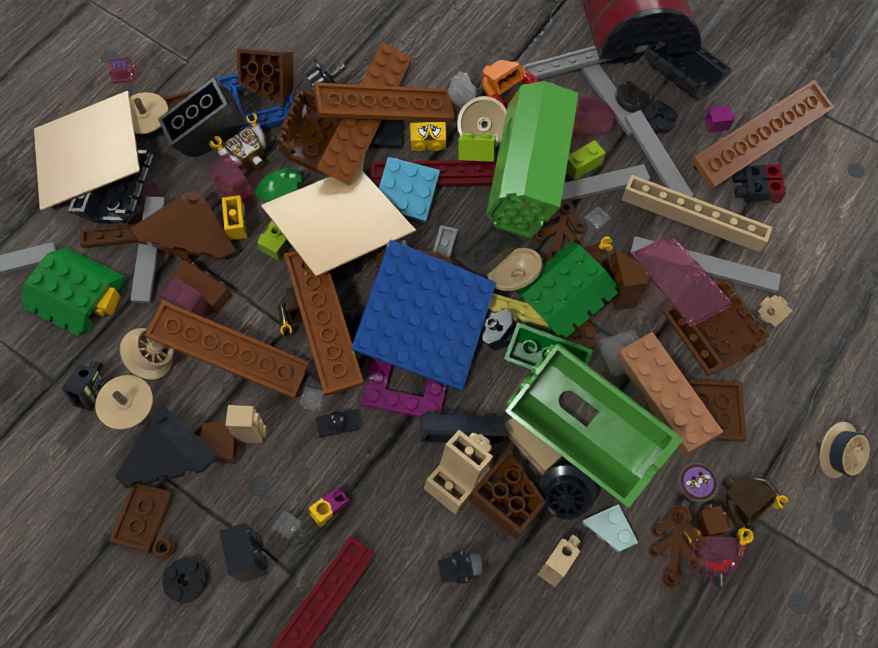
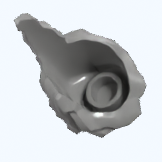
(461, 89)

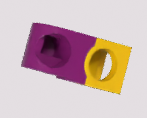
(328, 506)

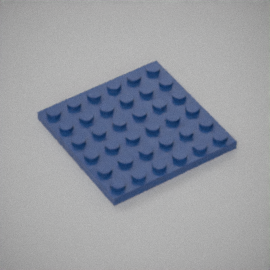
(424, 315)

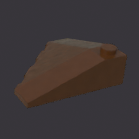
(186, 225)

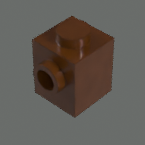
(712, 520)

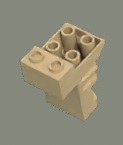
(460, 470)

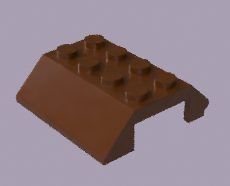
(305, 134)
(722, 337)

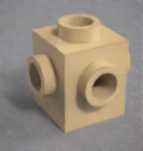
(779, 305)

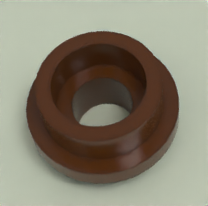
(158, 545)

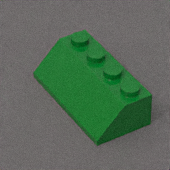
(530, 344)

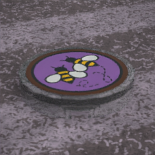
(697, 482)

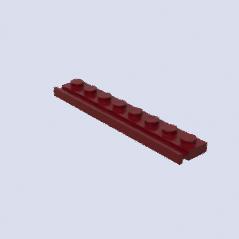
(452, 172)
(326, 596)

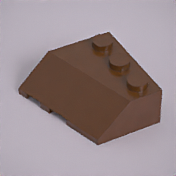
(266, 73)
(629, 277)
(508, 496)

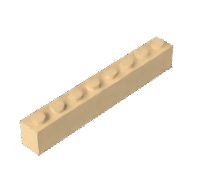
(697, 213)

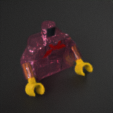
(720, 555)

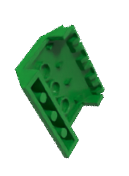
(68, 289)
(568, 289)

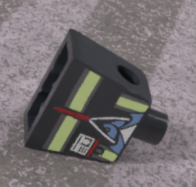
(84, 385)

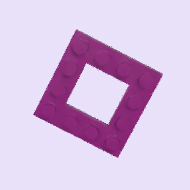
(379, 398)

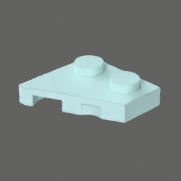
(612, 528)

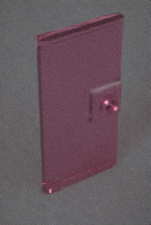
(682, 280)

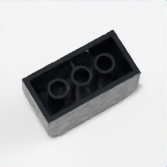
(200, 118)

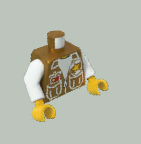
(245, 147)

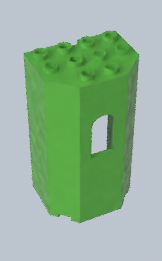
(532, 158)
(620, 444)

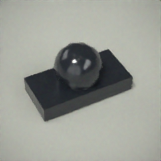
(337, 423)

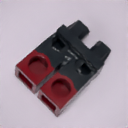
(760, 183)

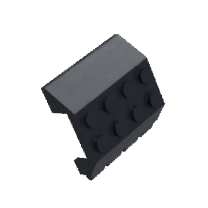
(692, 71)
(116, 200)

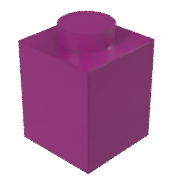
(719, 118)

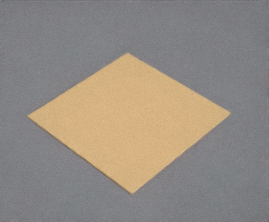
(85, 150)
(337, 221)

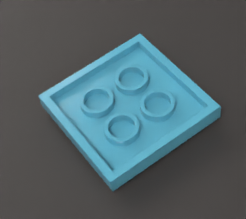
(409, 187)

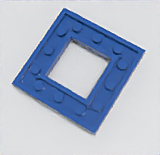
(265, 118)

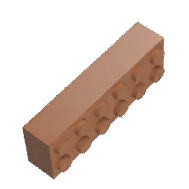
(668, 393)

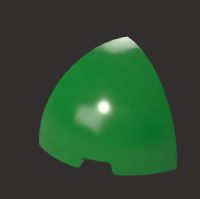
(278, 184)

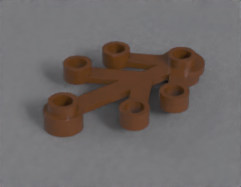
(561, 228)
(677, 544)

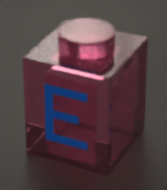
(121, 70)

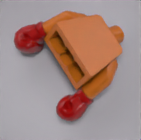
(503, 76)

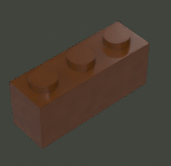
(214, 292)

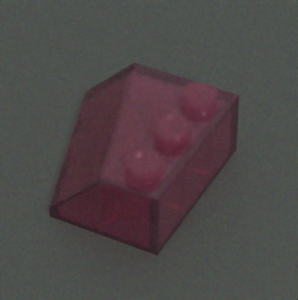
(592, 116)

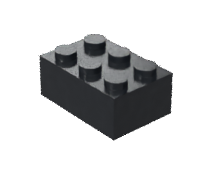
(243, 552)

